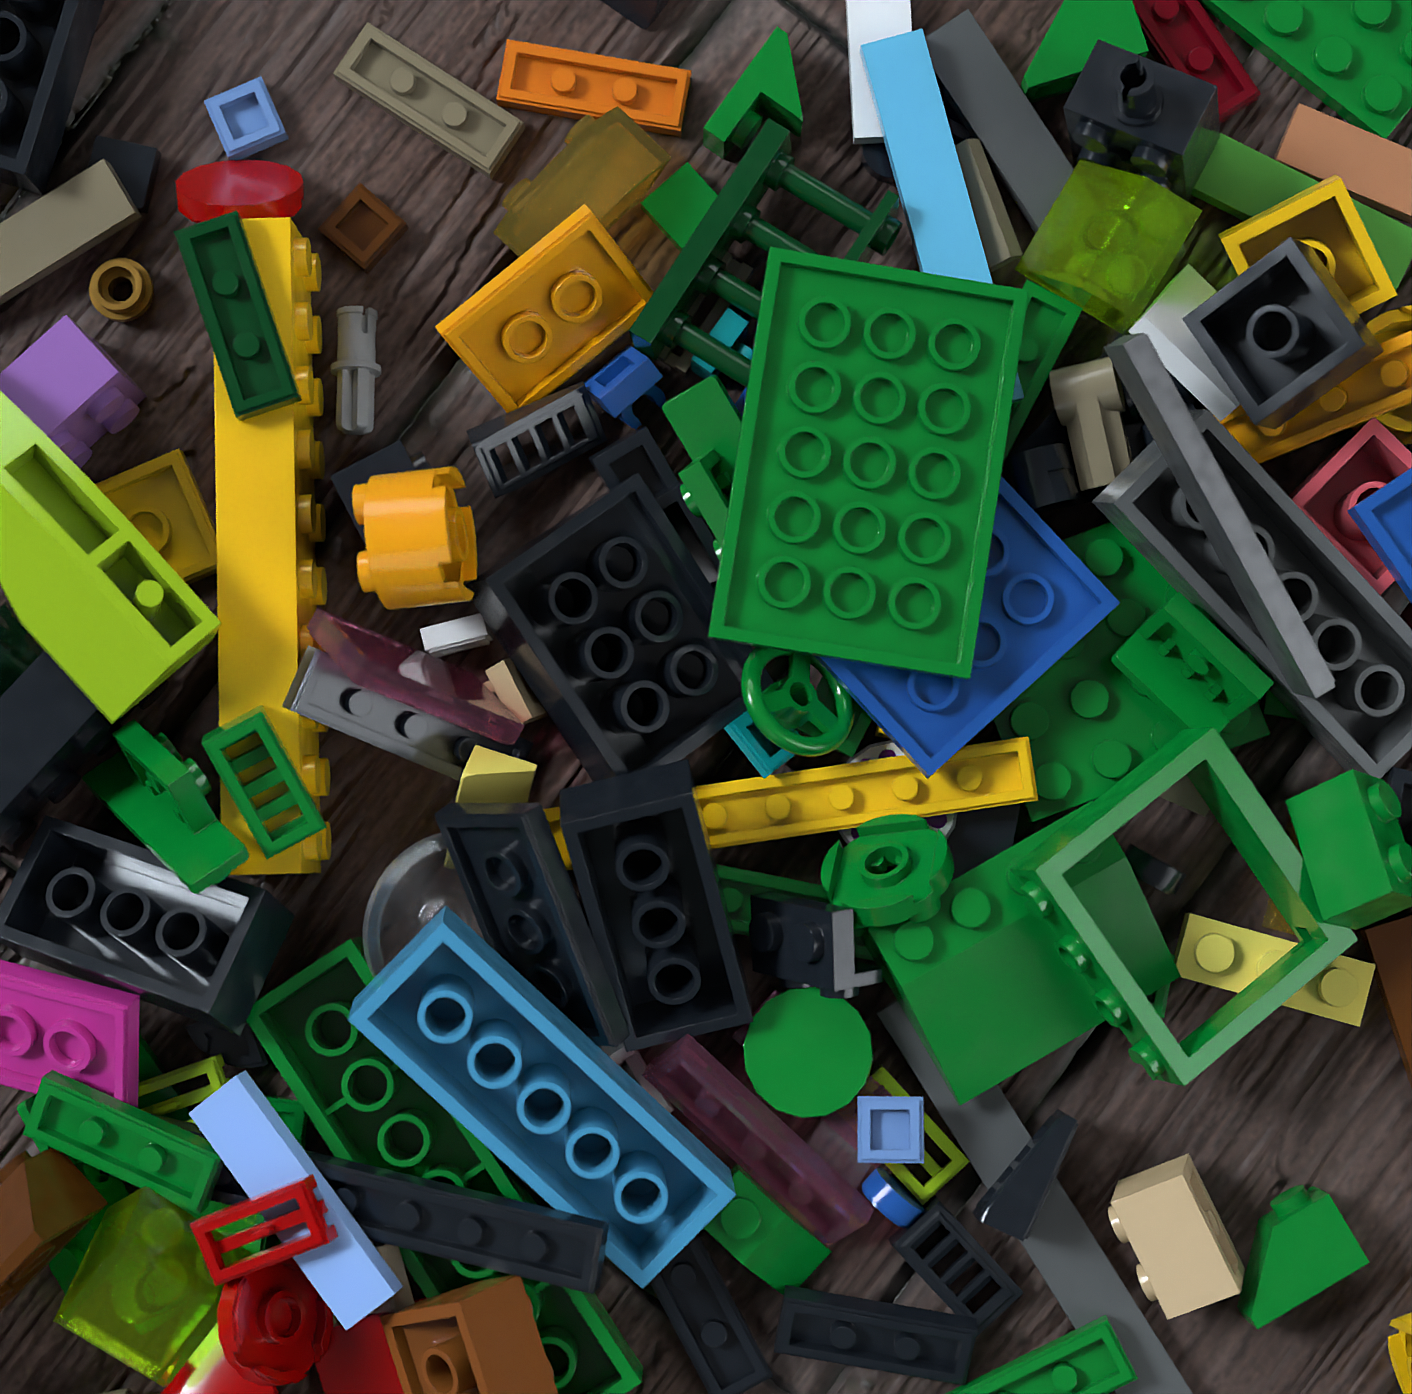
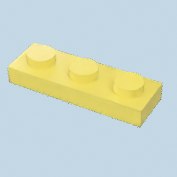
(1236, 956)

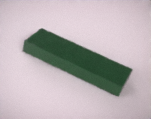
(238, 316)

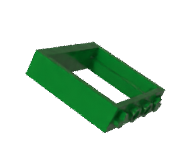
(1262, 844)

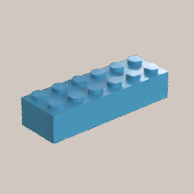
(542, 1095)

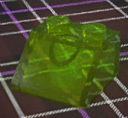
(1108, 242)
(145, 1287)

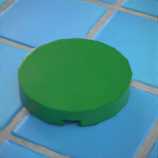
(808, 1053)

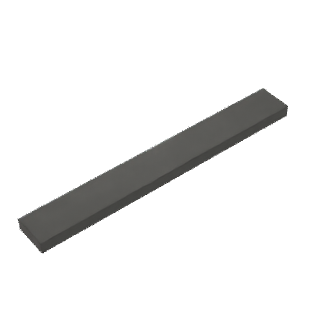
(1060, 1239)

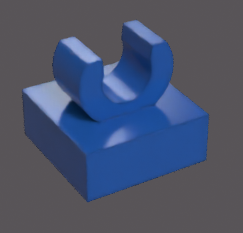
(623, 382)

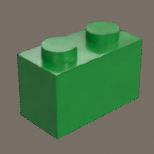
(1354, 848)

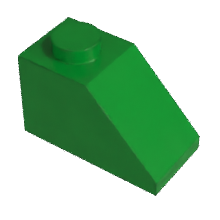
(1073, 39)
(766, 1235)
(1296, 1254)

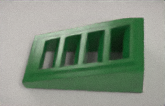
(238, 729)

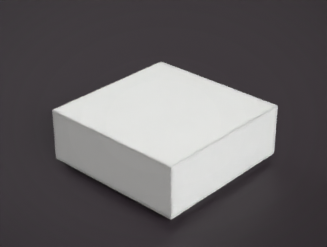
(456, 635)

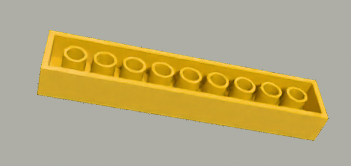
(269, 551)

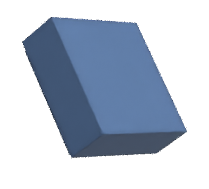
(246, 119)
(890, 1129)

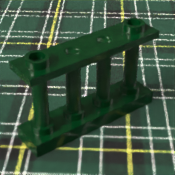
(736, 218)

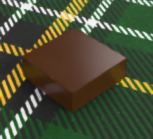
(363, 228)

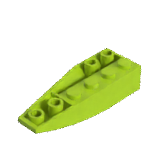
(88, 576)

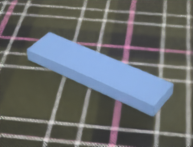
(266, 1156)

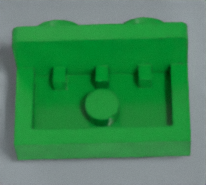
(1191, 667)

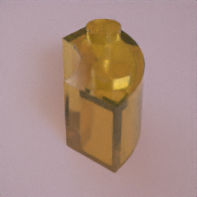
(604, 166)

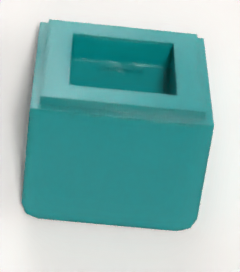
(757, 748)

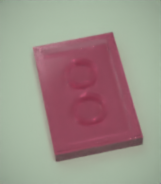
(414, 677)

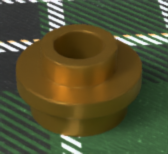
(108, 277)

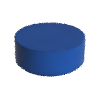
(892, 1198)

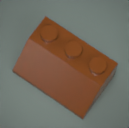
(470, 1342)

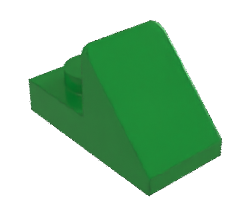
(764, 86)

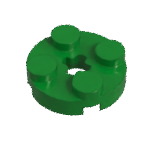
(909, 892)

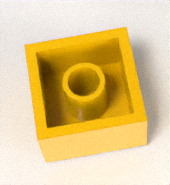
(1331, 226)

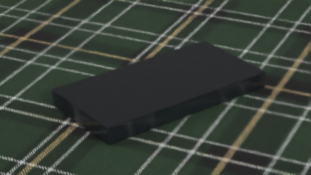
(531, 909)

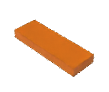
(587, 83)

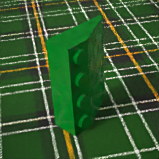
(987, 973)

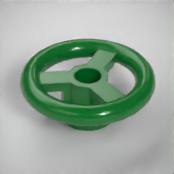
(794, 702)

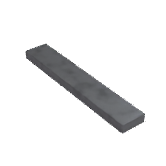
(1220, 514)

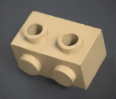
(1176, 1237)

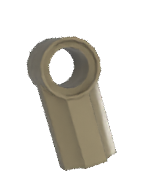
(1091, 407)

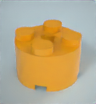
(415, 538)

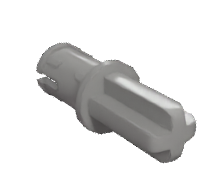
(356, 369)

